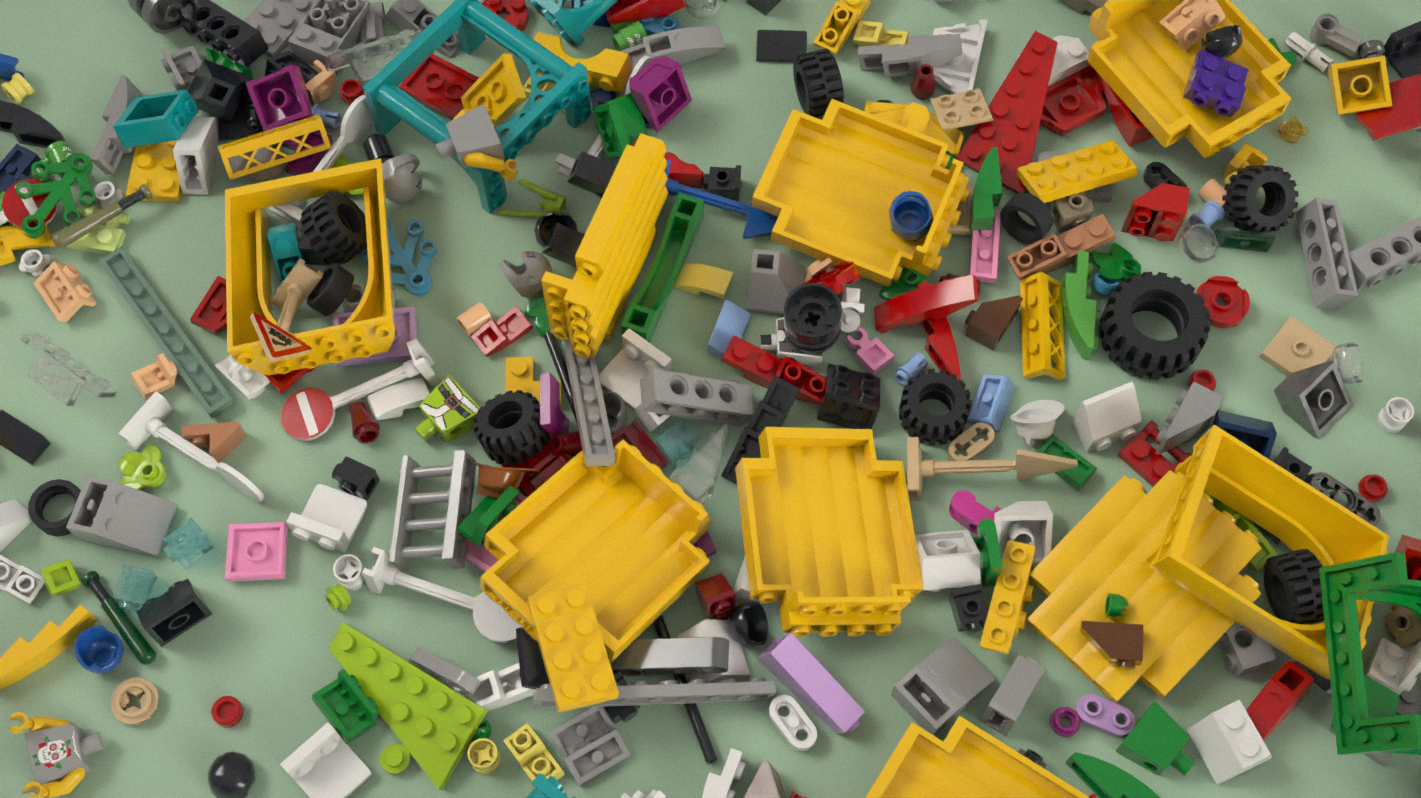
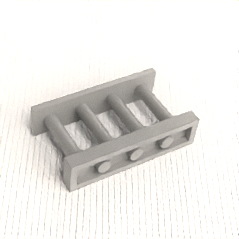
(459, 507)

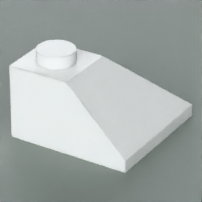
(1026, 523)

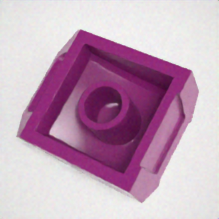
(660, 91)
(280, 97)

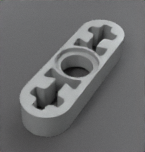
(445, 671)

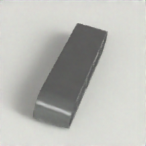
(673, 657)

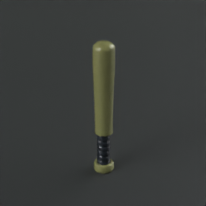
(91, 222)

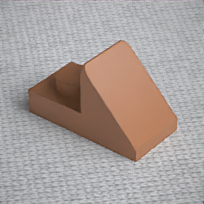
(220, 437)

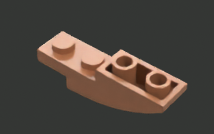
(1061, 250)

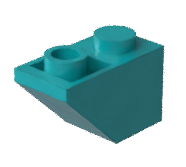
(285, 247)

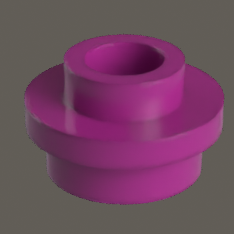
(1071, 715)

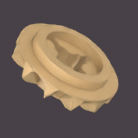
(121, 700)

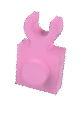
(870, 354)

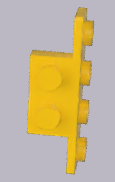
(1009, 598)

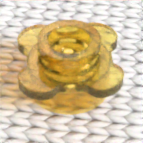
(1290, 135)

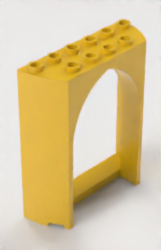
(248, 270)
(1284, 508)

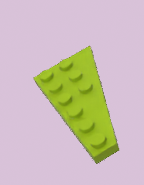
(419, 708)

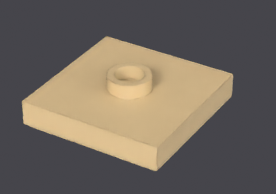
(1297, 348)

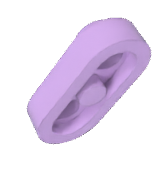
(1104, 717)

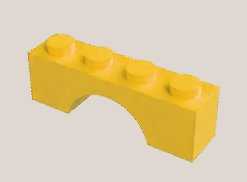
(605, 70)

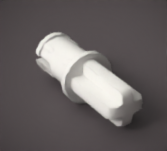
(1308, 51)

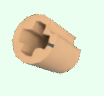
(1213, 191)
(473, 318)

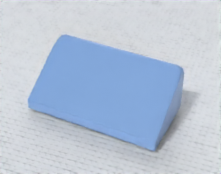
(730, 322)
(992, 401)

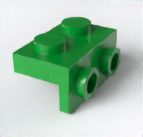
(487, 515)
(346, 706)

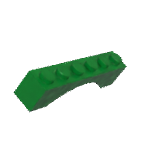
(677, 240)

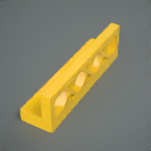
(270, 137)
(1038, 324)

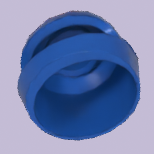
(910, 216)

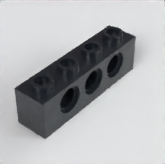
(223, 31)

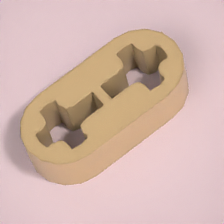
(967, 439)

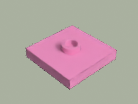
(256, 551)

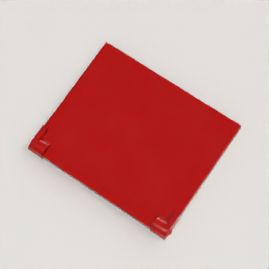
(1403, 114)

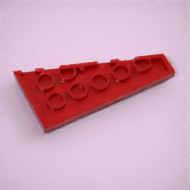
(1015, 114)

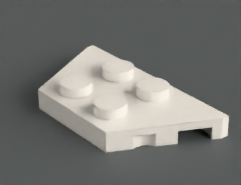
(960, 72)

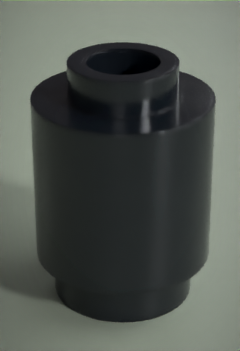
(377, 147)

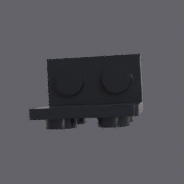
(1404, 50)
(850, 398)

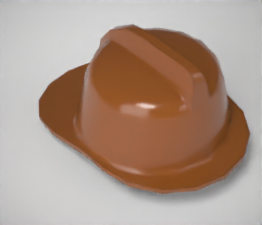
(495, 480)

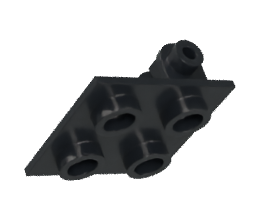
(243, 123)

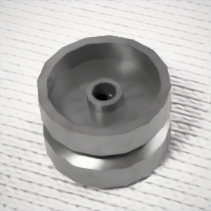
(160, 14)

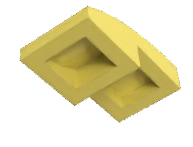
(874, 34)
(704, 278)

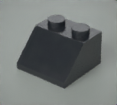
(173, 612)

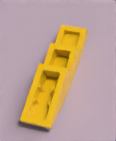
(52, 640)

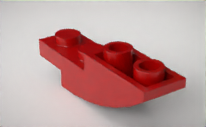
(762, 367)

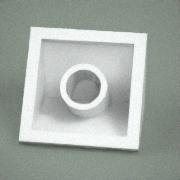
(720, 628)

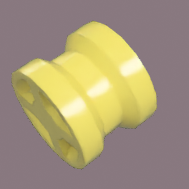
(17, 88)

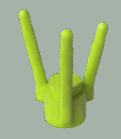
(549, 202)

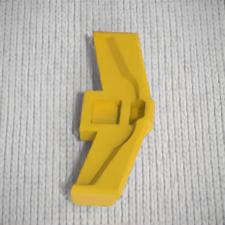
(918, 119)
(14, 239)

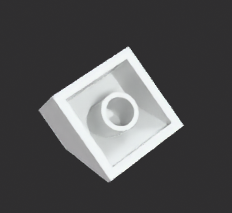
(1069, 58)
(1108, 418)
(948, 560)
(1229, 742)

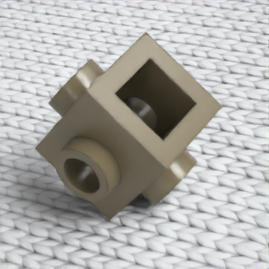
(1071, 211)
(1403, 626)

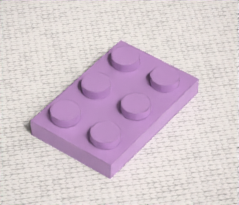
(405, 331)

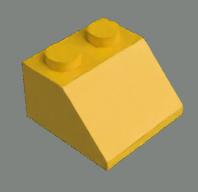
(1359, 85)

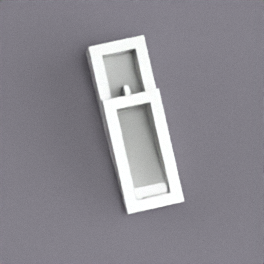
(499, 688)

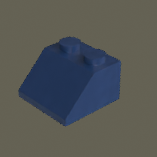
(1253, 432)

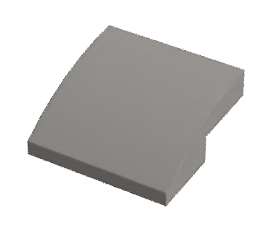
(589, 744)

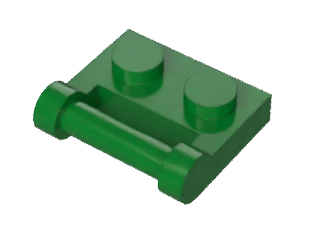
(989, 551)

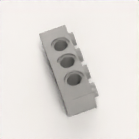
(1382, 251)
(1326, 254)
(696, 397)
(1246, 659)

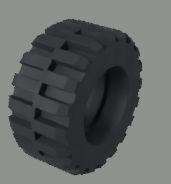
(1160, 295)

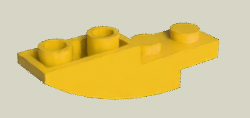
(841, 24)

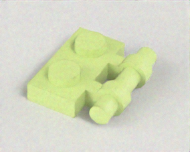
(104, 238)

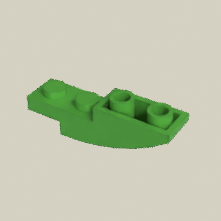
(1078, 308)

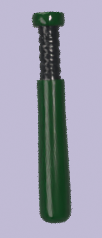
(132, 636)

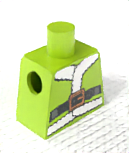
(447, 412)

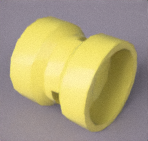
(481, 751)

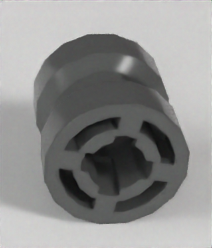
(1372, 49)

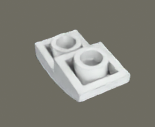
(395, 398)
(19, 581)

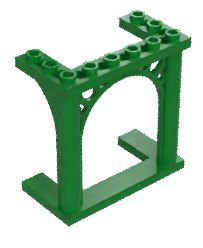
(1373, 580)

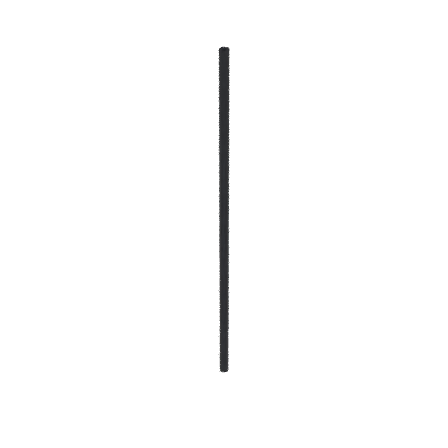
(659, 624)

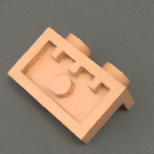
(1192, 21)
(64, 290)

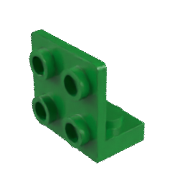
(619, 124)

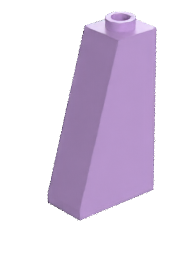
(811, 683)

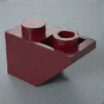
(715, 597)

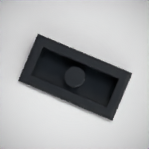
(780, 45)
(21, 438)

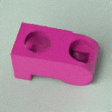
(968, 511)

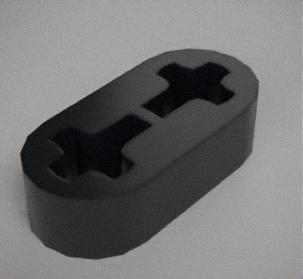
(1166, 176)

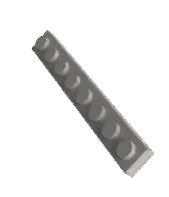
(673, 693)

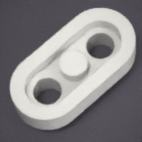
(795, 722)

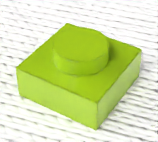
(60, 578)

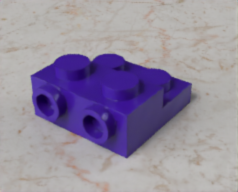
(1216, 84)

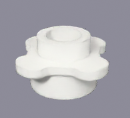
(105, 188)
(29, 258)

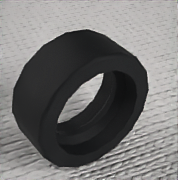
(1033, 208)
(331, 290)
(42, 496)

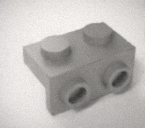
(183, 65)

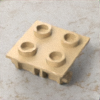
(961, 109)

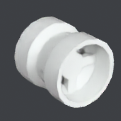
(1395, 415)
(346, 567)

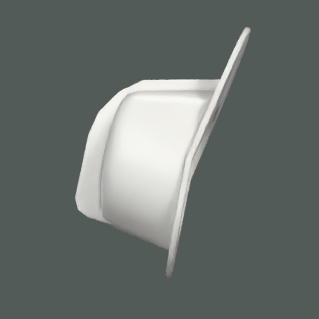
(1037, 420)

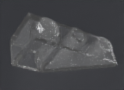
(701, 473)

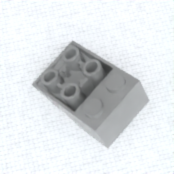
(327, 28)
(121, 517)
(941, 686)

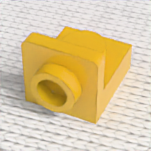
(1245, 157)

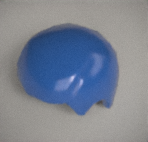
(98, 649)

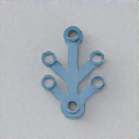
(403, 259)

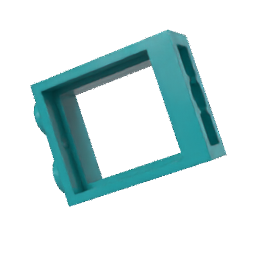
(155, 118)

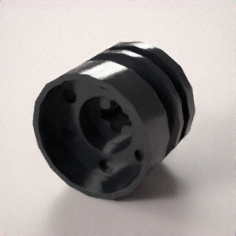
(816, 305)

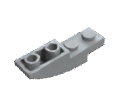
(679, 44)
(906, 59)
(109, 147)

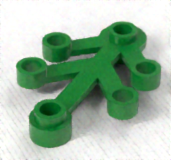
(58, 190)

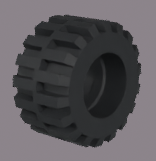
(817, 81)
(1278, 198)
(335, 227)
(938, 387)
(510, 427)
(1294, 587)

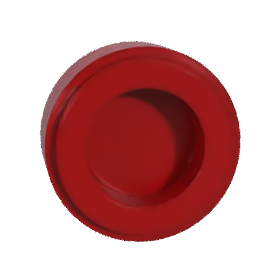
(227, 711)

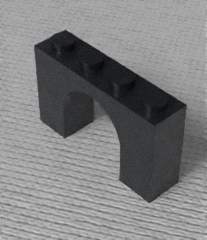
(589, 174)

